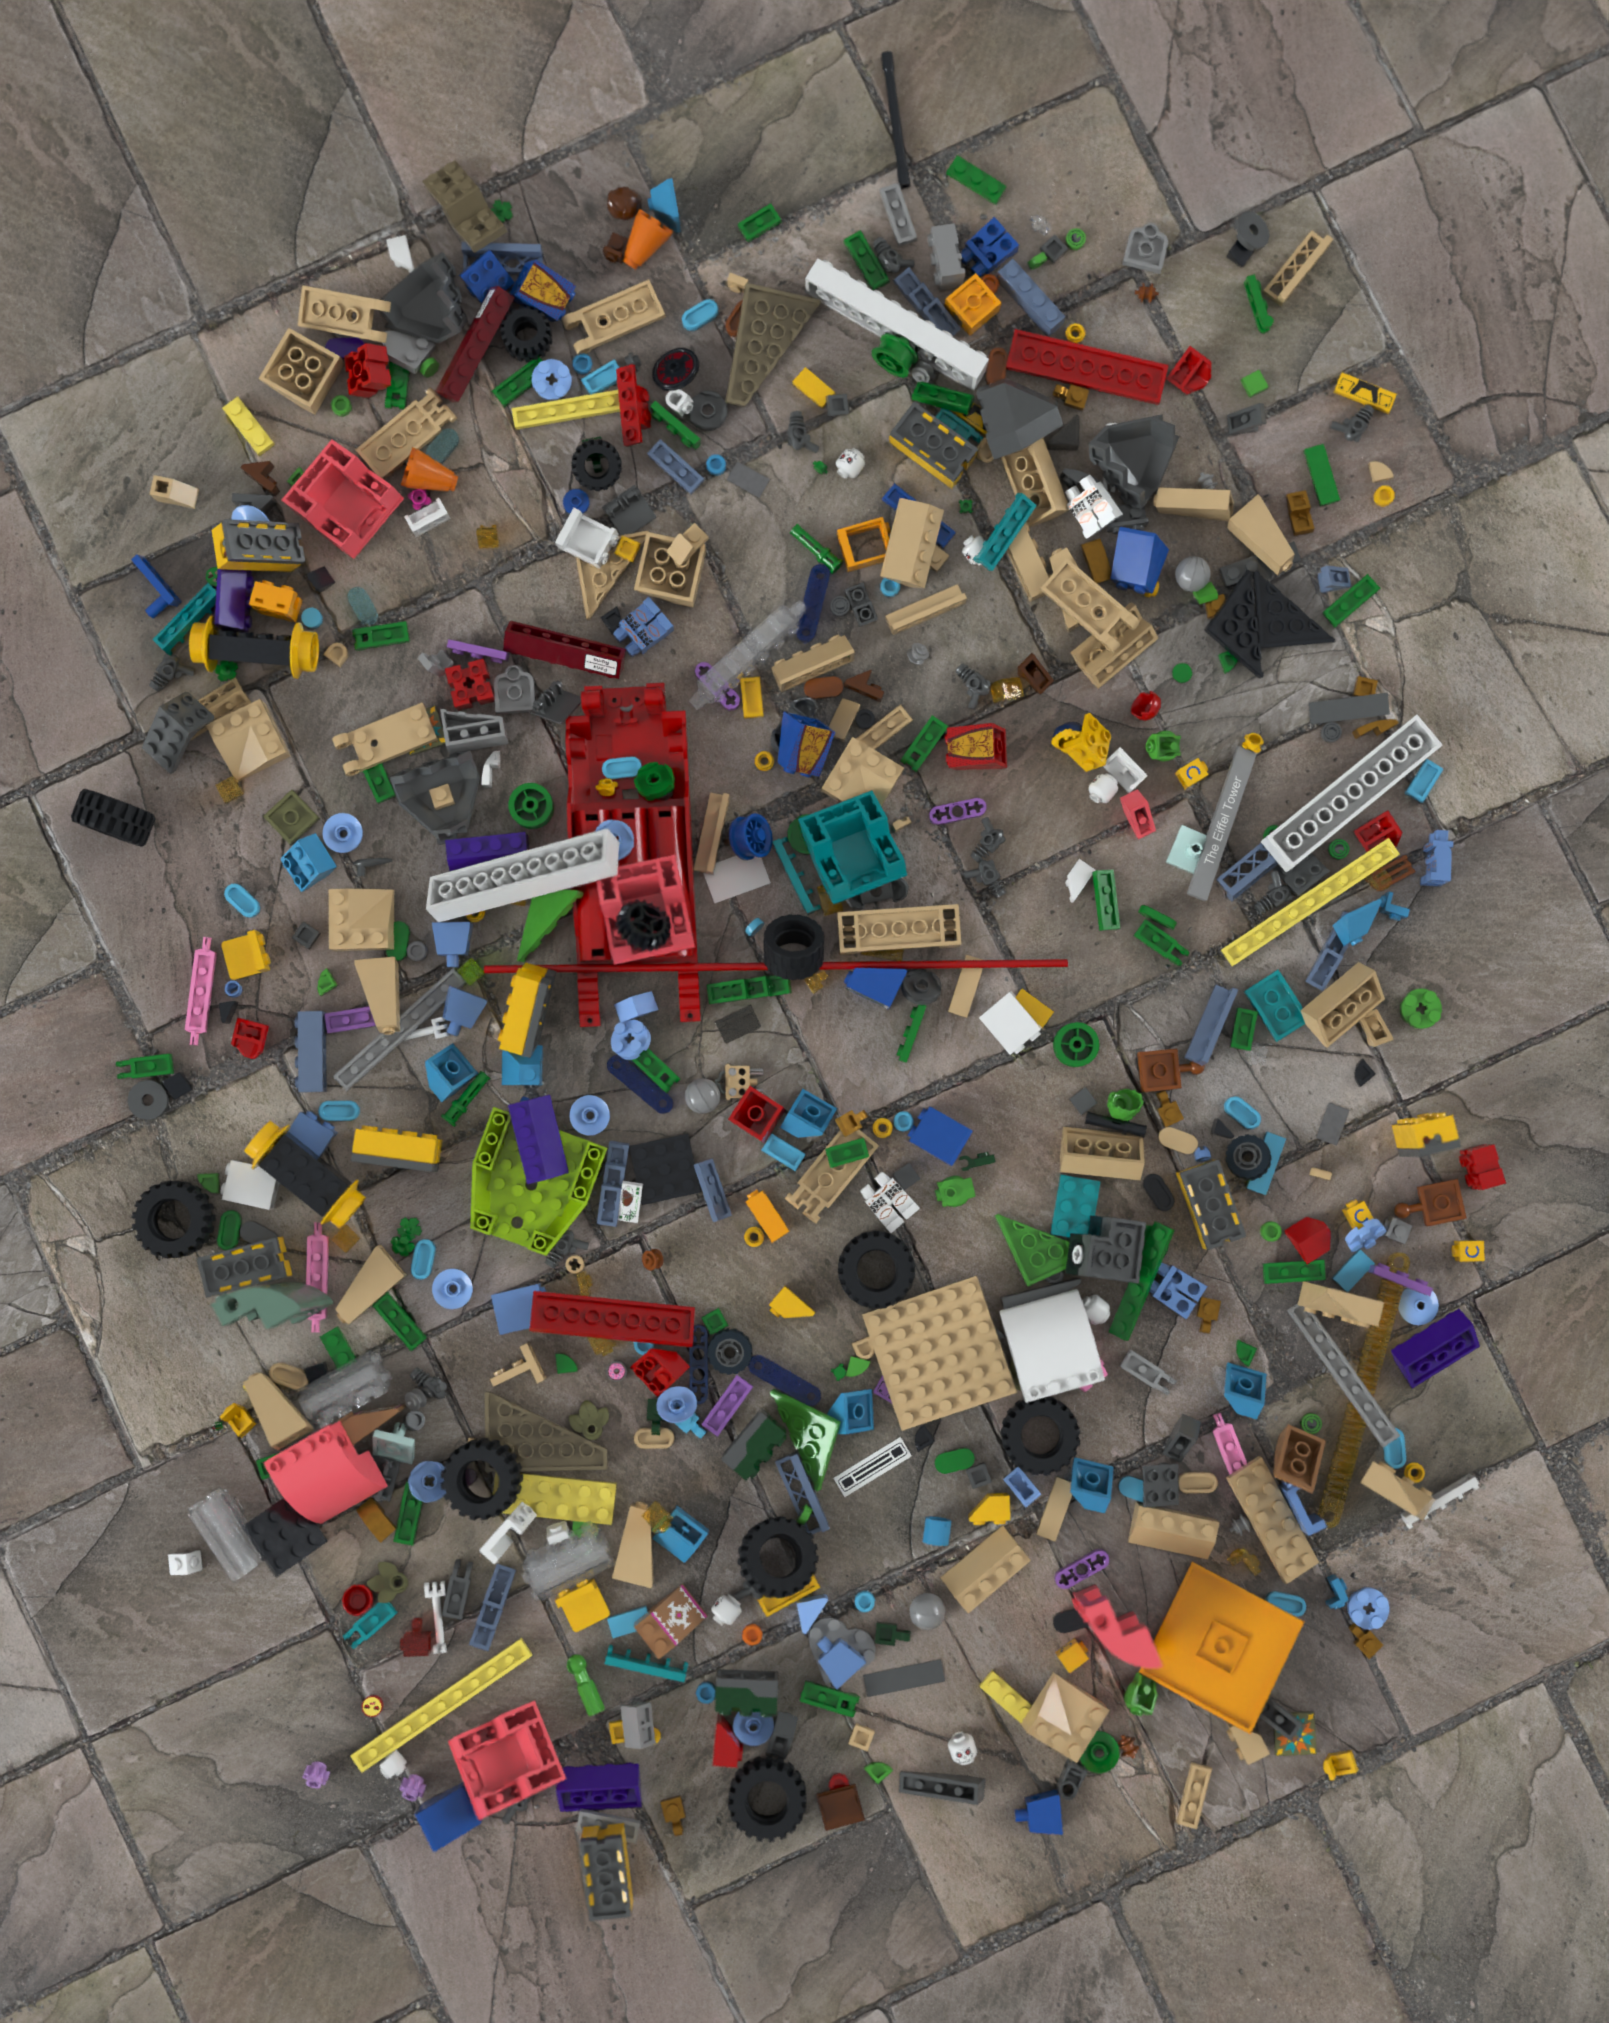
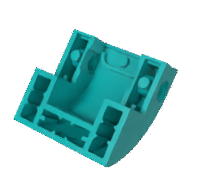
(852, 847)

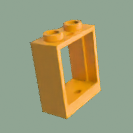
(844, 533)
(766, 1215)

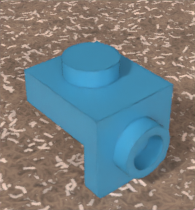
(1395, 912)
(1338, 1587)

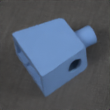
(452, 940)
(462, 1009)
(839, 1660)

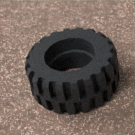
(113, 817)
(147, 1223)
(895, 1289)
(1049, 1461)
(458, 1490)
(804, 1550)
(767, 1825)

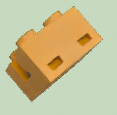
(973, 304)
(275, 601)

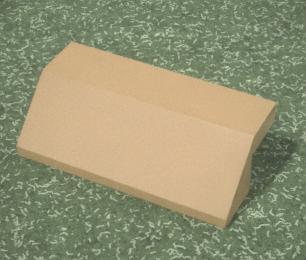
(1102, 664)

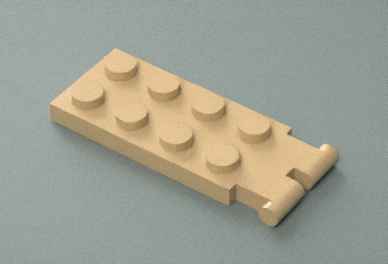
(410, 428)
(824, 1184)

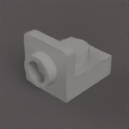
(437, 663)
(1396, 1229)

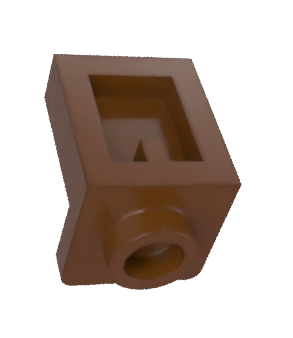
(615, 248)

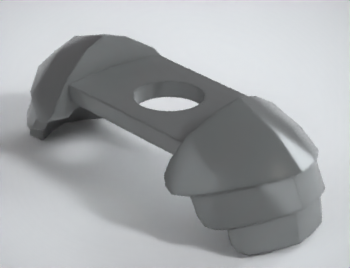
(802, 706)
(896, 890)

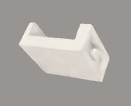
(587, 539)
(1010, 1023)
(249, 1185)
(499, 1541)

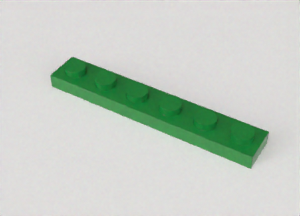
(1137, 1292)

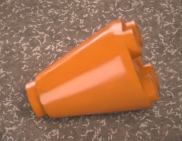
(644, 239)
(427, 473)

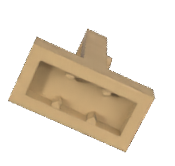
(520, 1366)

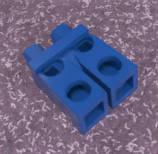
(989, 248)

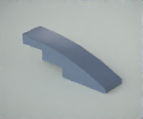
(924, 302)
(1327, 960)
(612, 1183)
(492, 1607)

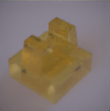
(487, 537)
(229, 789)
(814, 981)
(346, 1238)

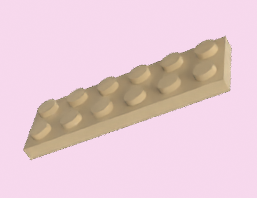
(1272, 1519)

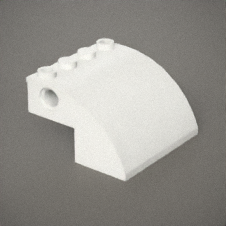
(1052, 1345)

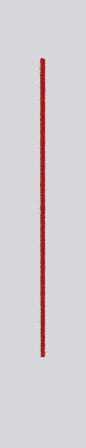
(753, 966)

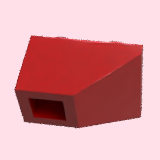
(659, 1369)

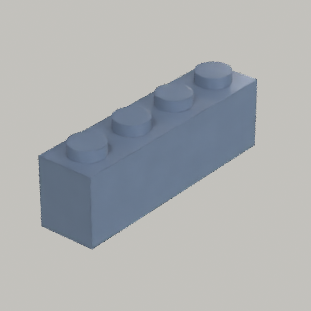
(1030, 298)
(311, 1052)

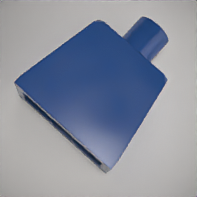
(1042, 1813)

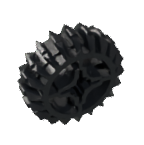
(640, 930)

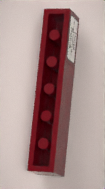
(474, 344)
(564, 649)

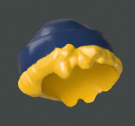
(1065, 733)

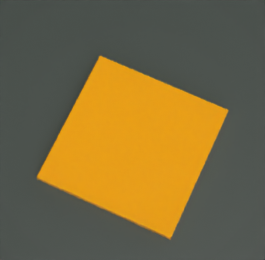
(1222, 1647)

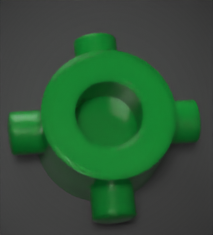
(820, 467)
(965, 506)
(839, 1372)

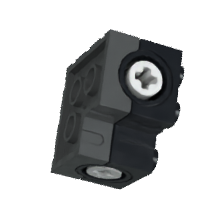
(1108, 1251)

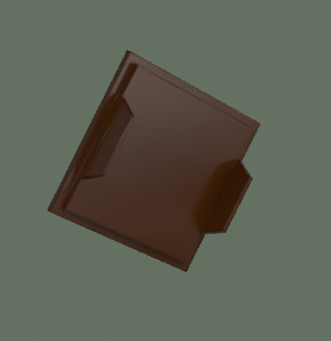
(840, 1807)

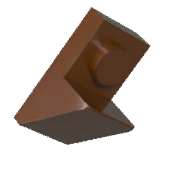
(260, 473)
(1035, 674)
(859, 684)

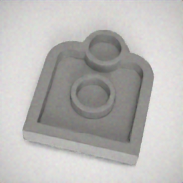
(1146, 249)
(407, 350)
(514, 691)

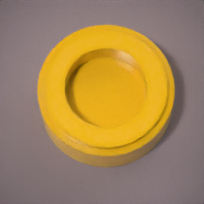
(1384, 496)

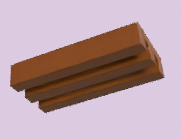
(1407, 864)

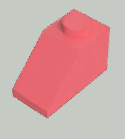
(1138, 813)

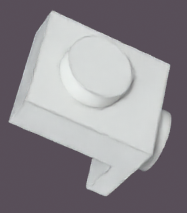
(557, 1532)
(185, 1563)

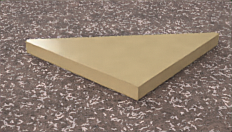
(598, 582)

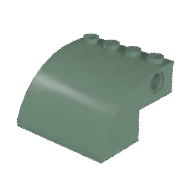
(271, 1303)

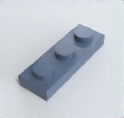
(675, 466)
(712, 1190)

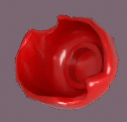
(1146, 706)
(357, 1600)

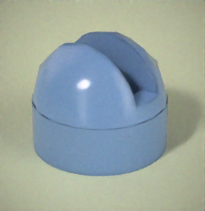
(232, 986)
(1202, 1155)

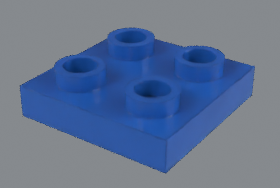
(484, 274)

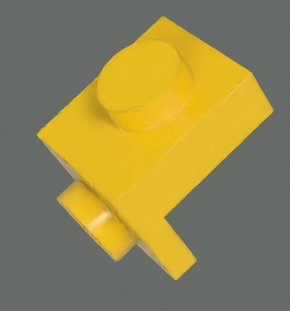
(238, 1419)
(1339, 1764)

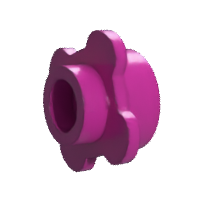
(417, 504)

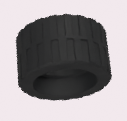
(793, 964)

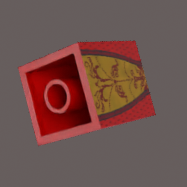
(976, 747)

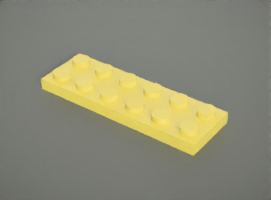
(566, 1498)

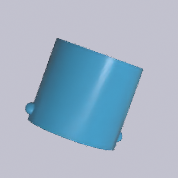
(937, 1531)

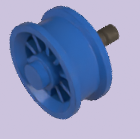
(750, 837)

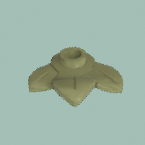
(588, 1417)
(385, 1581)

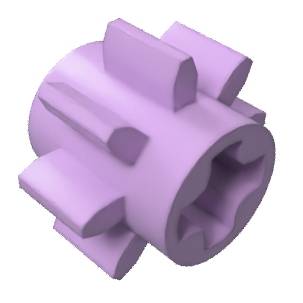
(316, 1775)
(412, 1787)

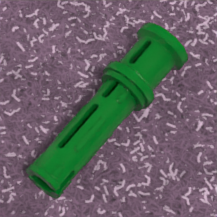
(825, 553)
(460, 1106)

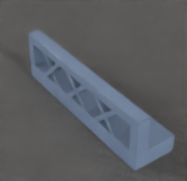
(506, 251)
(1248, 878)
(1210, 1025)
(807, 1487)

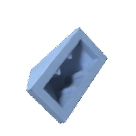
(636, 1006)
(1022, 1486)
(809, 1609)

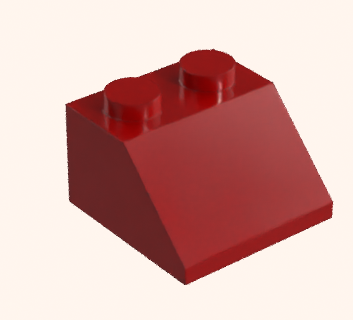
(757, 1114)
(726, 1747)

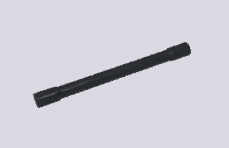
(902, 169)

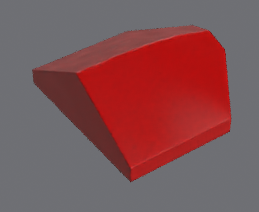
(1191, 371)
(1378, 830)
(249, 1037)
(1310, 1238)

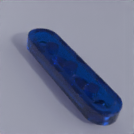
(814, 601)
(640, 1084)
(784, 1380)

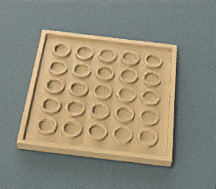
(939, 1353)

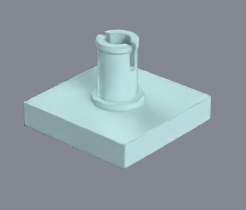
(1186, 849)
(394, 1445)

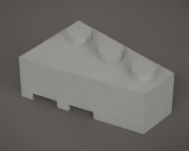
(946, 257)
(472, 731)

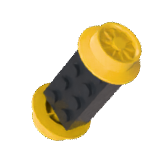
(297, 650)
(304, 1174)

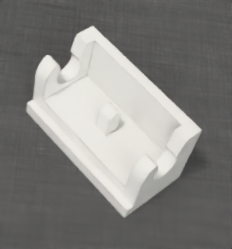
(427, 518)
(1124, 770)

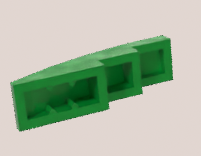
(748, 989)

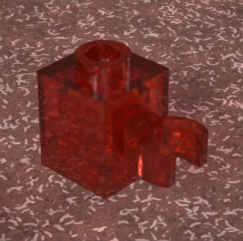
(416, 1642)

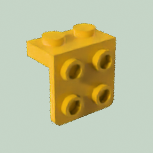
(1092, 746)
(246, 955)
(583, 1605)

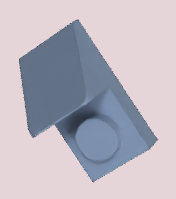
(1334, 578)

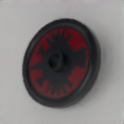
(675, 369)

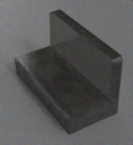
(738, 1024)

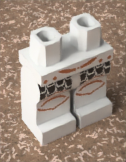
(1092, 507)
(884, 1197)

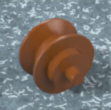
(1146, 293)
(652, 1259)
(1128, 1747)

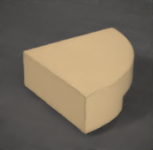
(1380, 472)
(900, 824)

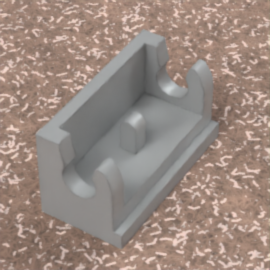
(638, 1725)

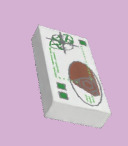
(630, 1201)

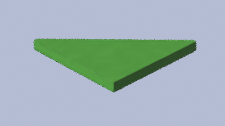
(543, 918)
(1034, 1250)
(811, 1434)

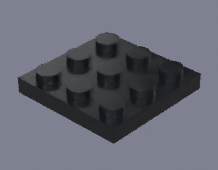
(665, 1169)
(283, 1536)

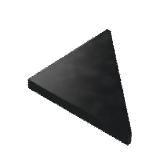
(1282, 621)
(1237, 626)

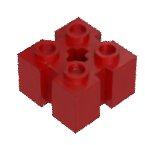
(367, 370)
(480, 691)
(1482, 1167)

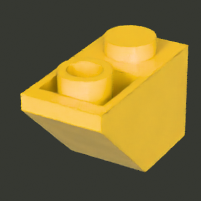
(993, 1508)

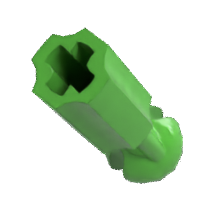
(586, 1687)

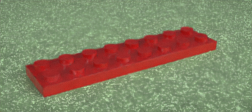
(1087, 367)
(612, 1319)

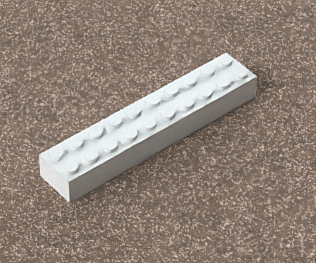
(884, 316)
(1351, 793)
(523, 875)

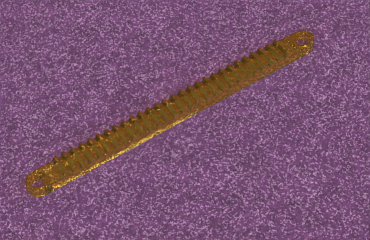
(1368, 1371)

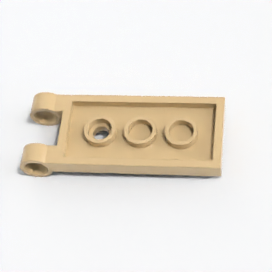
(622, 311)
(333, 313)
(1082, 597)
(395, 737)

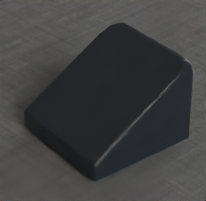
(1239, 254)
(320, 579)
(227, 1011)
(177, 1085)
(1220, 1129)
(316, 1371)

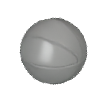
(1192, 573)
(702, 1096)
(927, 1611)

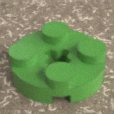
(1415, 1018)

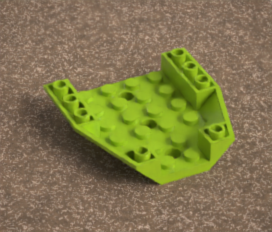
(502, 1193)

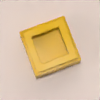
(627, 548)

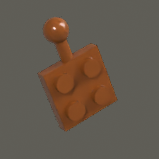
(1162, 1070)
(1438, 1202)

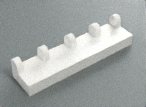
(1444, 1496)

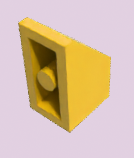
(789, 1305)

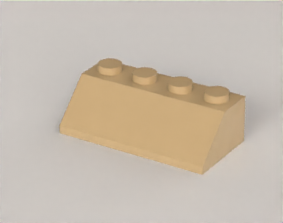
(1035, 476)
(912, 543)
(813, 662)
(1343, 1004)
(1101, 1153)
(1173, 1531)
(985, 1569)

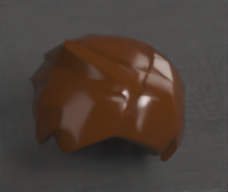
(624, 203)

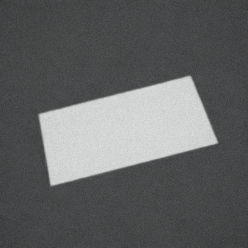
(736, 877)

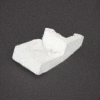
(400, 252)
(492, 762)
(1078, 878)

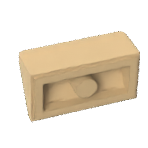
(844, 718)

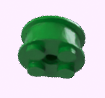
(894, 355)
(531, 817)
(1064, 1047)

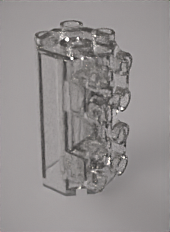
(344, 1388)
(221, 1525)
(568, 1562)

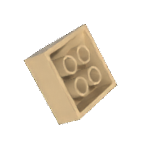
(302, 371)
(663, 577)
(248, 740)
(861, 771)
(361, 919)
(1332, 1302)
(1400, 1491)
(1065, 1717)

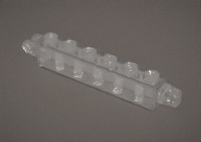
(747, 654)

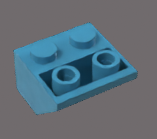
(308, 862)
(683, 1535)

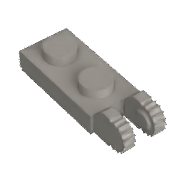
(1145, 1371)

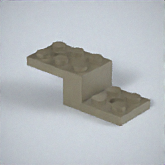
(464, 206)

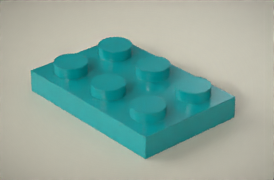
(1276, 1005)
(1074, 1205)

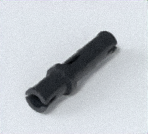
(1107, 1122)

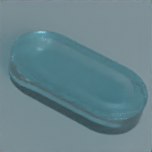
(443, 445)
(362, 606)

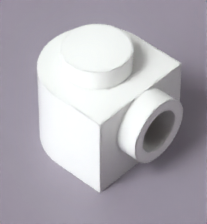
(679, 402)
(393, 1764)

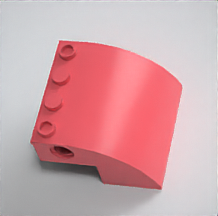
(342, 499)
(649, 881)
(325, 1474)
(1120, 1635)
(506, 1760)

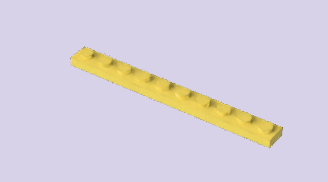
(1310, 902)
(441, 1705)

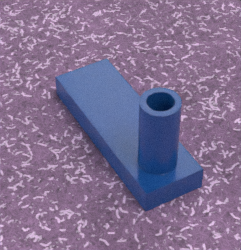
(167, 596)

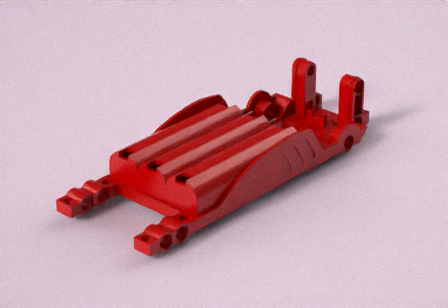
(650, 736)

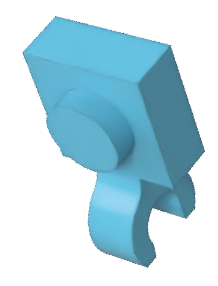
(692, 1424)

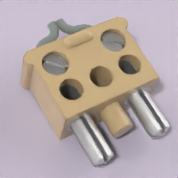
(732, 1080)

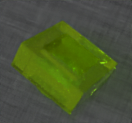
(471, 971)

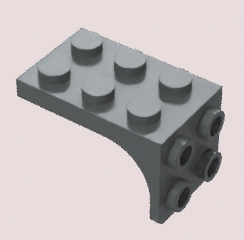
(174, 728)

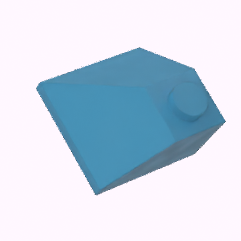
(664, 205)
(1356, 923)
(521, 1069)
(448, 1072)
(808, 1116)
(1245, 1390)
(854, 1411)
(1091, 1484)

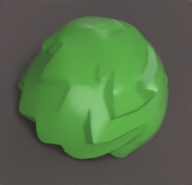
(1124, 1104)

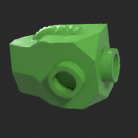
(1163, 746)
(954, 1191)
(1141, 1695)

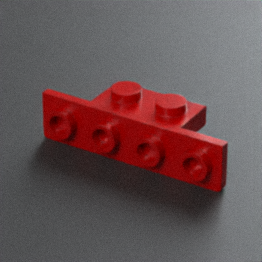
(633, 406)

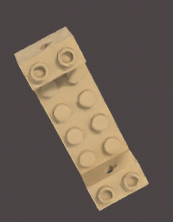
(899, 929)

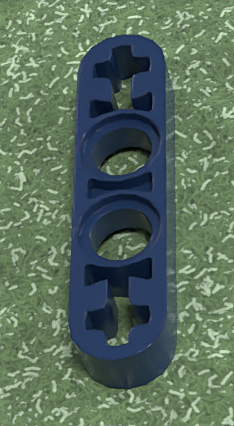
(699, 1364)

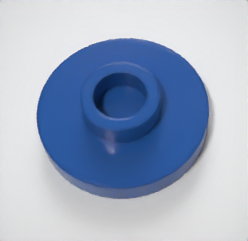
(576, 499)

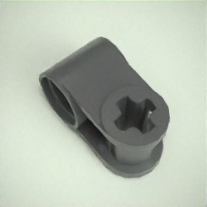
(1073, 1774)

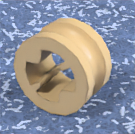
(569, 1267)

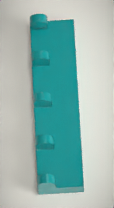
(1005, 532)
(183, 621)
(794, 877)
(646, 1666)

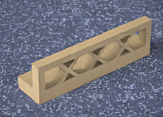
(1303, 268)
(925, 609)
(225, 702)
(711, 833)

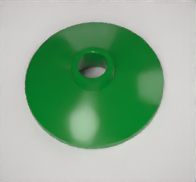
(1111, 1753)

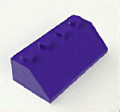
(233, 600)
(476, 850)
(538, 1139)
(1435, 1348)
(600, 1787)

